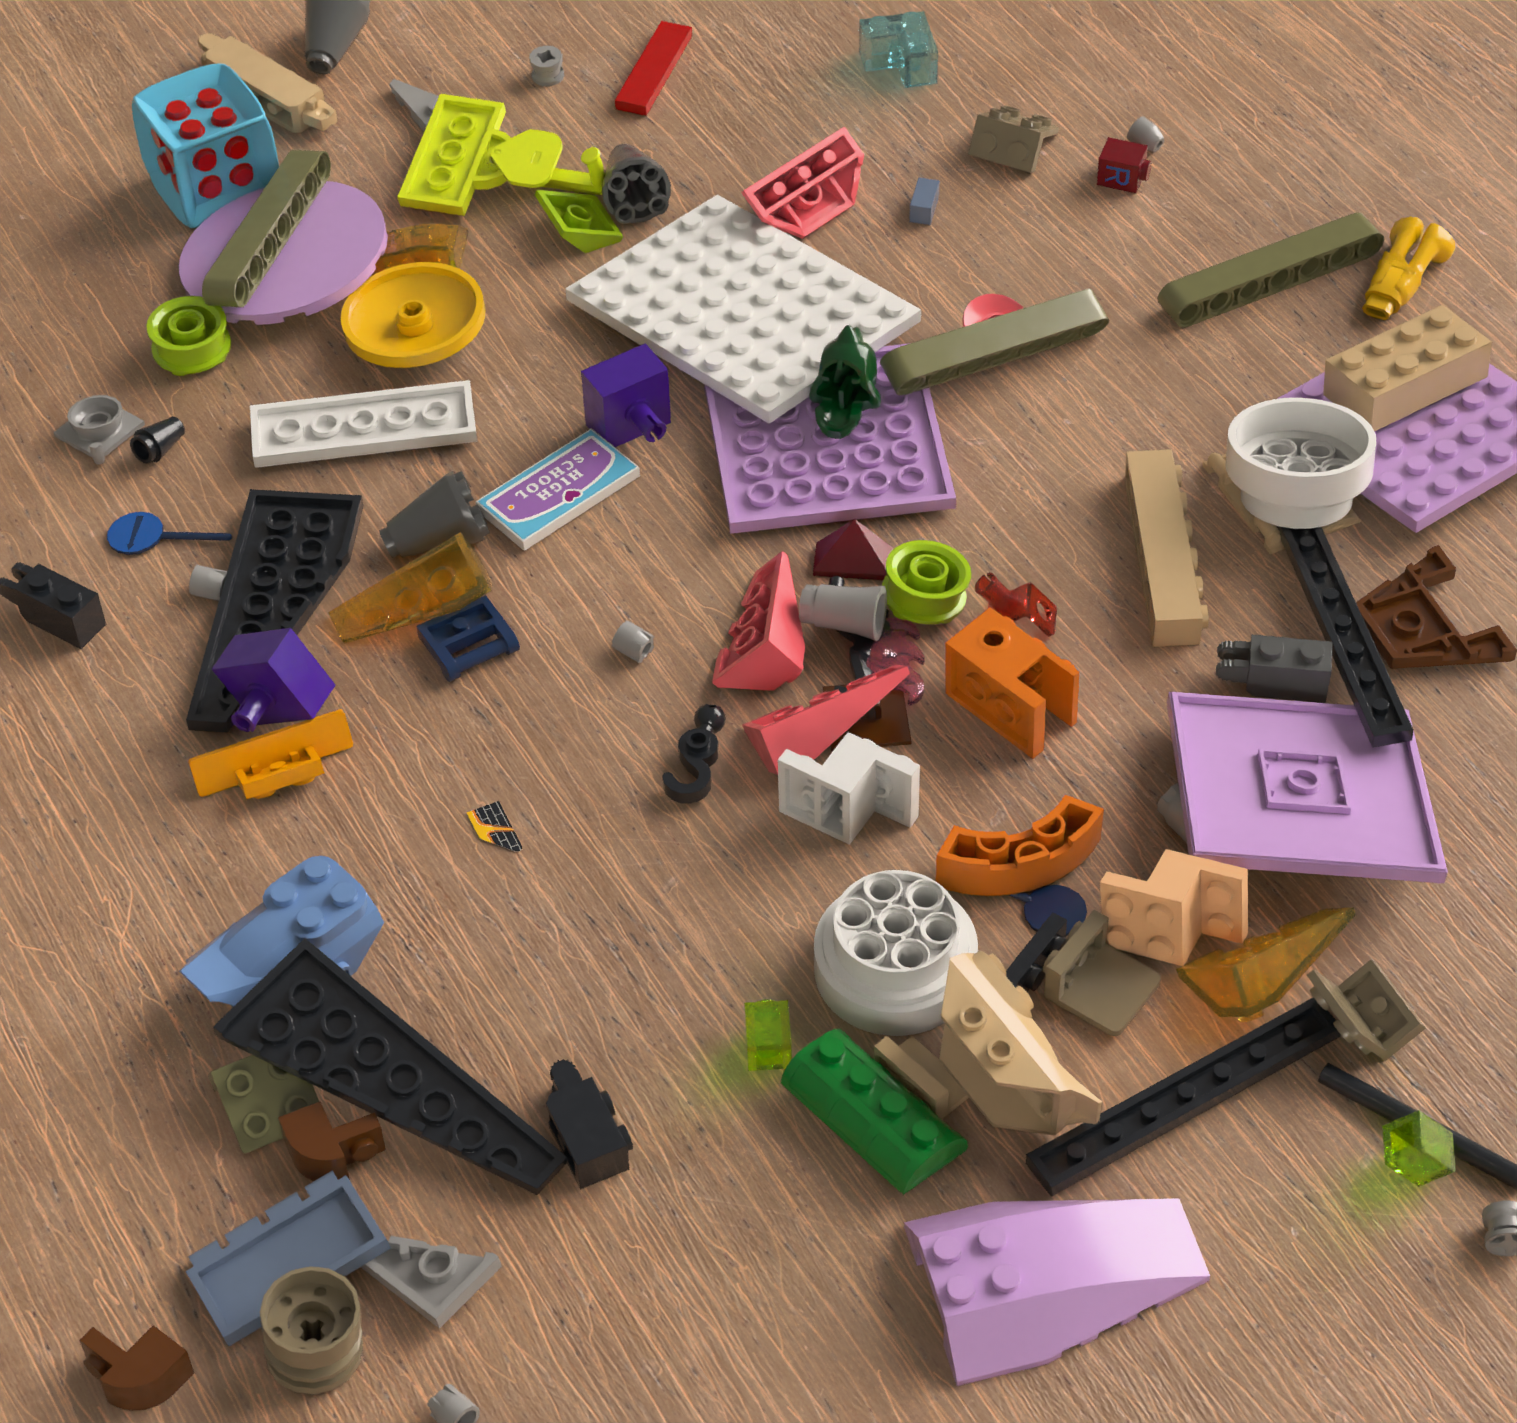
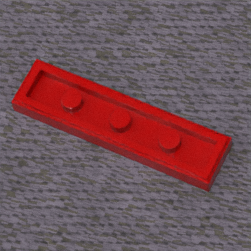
(653, 68)

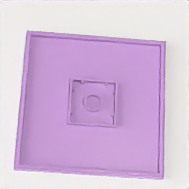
(1300, 790)

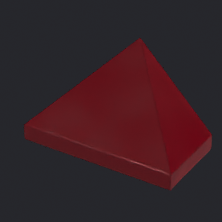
(851, 553)

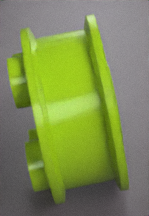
(188, 335)
(926, 582)

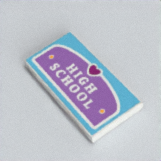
(557, 489)

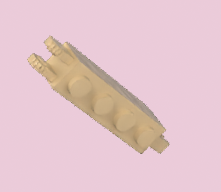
(281, 92)

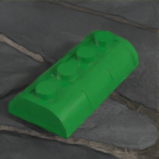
(871, 1110)

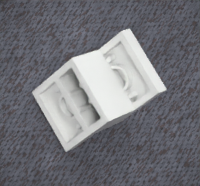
(848, 787)

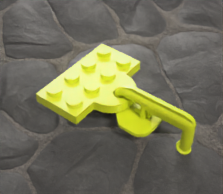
(469, 153)

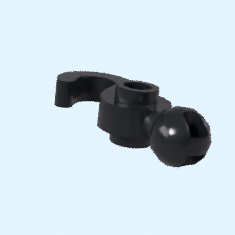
(697, 752)

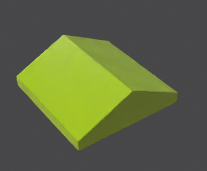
(580, 219)

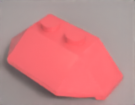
(810, 186)

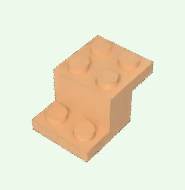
(1175, 907)

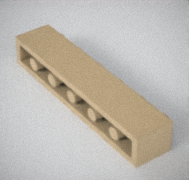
(1164, 549)

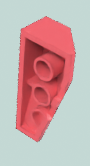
(767, 636)
(816, 727)

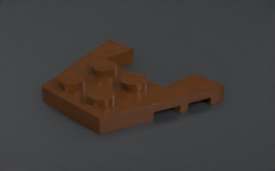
(1413, 628)

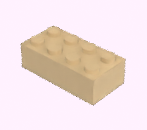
(1407, 367)

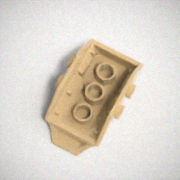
(1002, 1053)

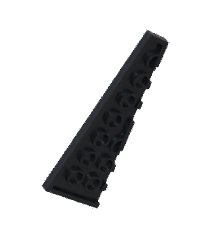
(349, 1043)

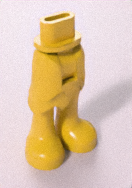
(1395, 278)

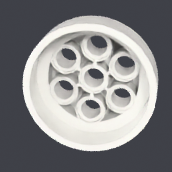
(1300, 460)
(883, 991)

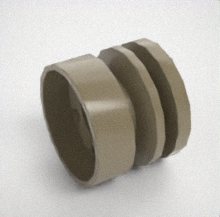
(311, 1330)

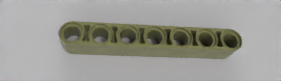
(266, 229)
(1270, 269)
(993, 342)

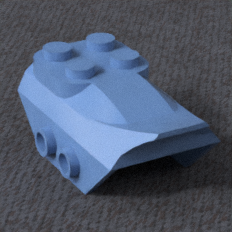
(308, 902)

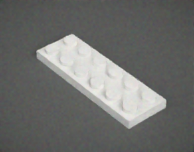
(362, 423)

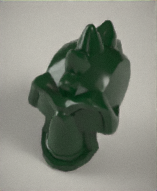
(845, 383)

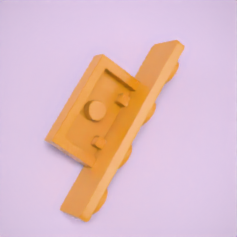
(273, 758)

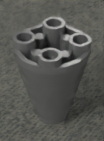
(331, 30)
(634, 185)
(435, 518)

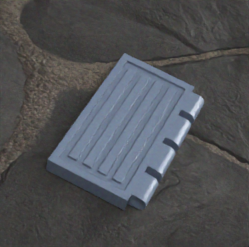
(322, 1231)

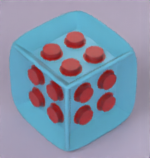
(203, 140)

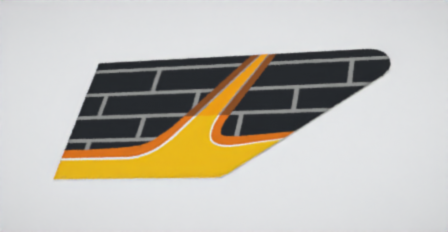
(494, 827)

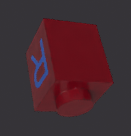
(1123, 165)

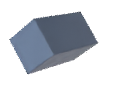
(924, 201)

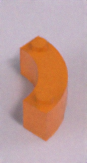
(1024, 861)

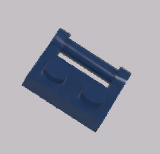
(462, 629)

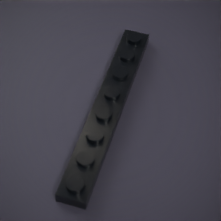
(1352, 644)
(1182, 1096)

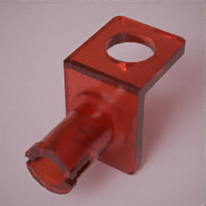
(1018, 602)

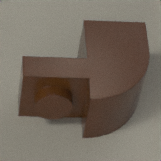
(320, 1149)
(143, 1374)

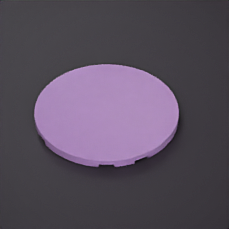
(317, 267)

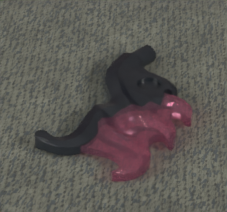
(891, 649)

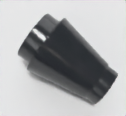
(155, 440)

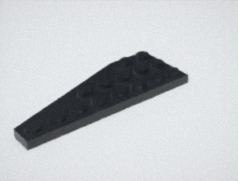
(277, 576)

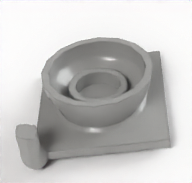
(98, 426)

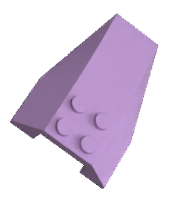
(1049, 1275)

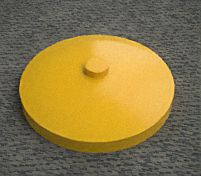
(413, 315)

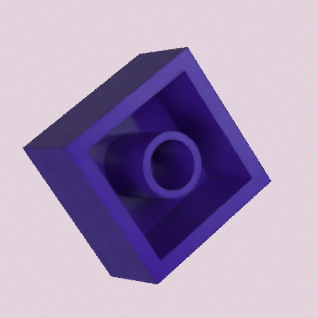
(627, 396)
(272, 678)

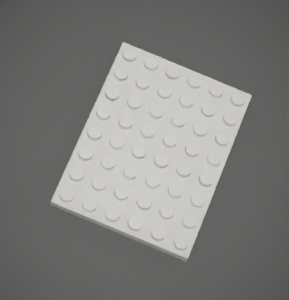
(739, 305)

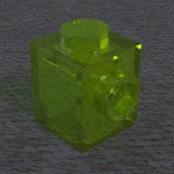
(768, 1034)
(1418, 1148)

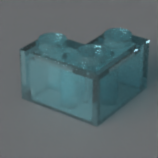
(900, 43)

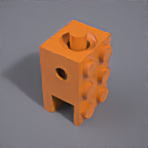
(1010, 680)

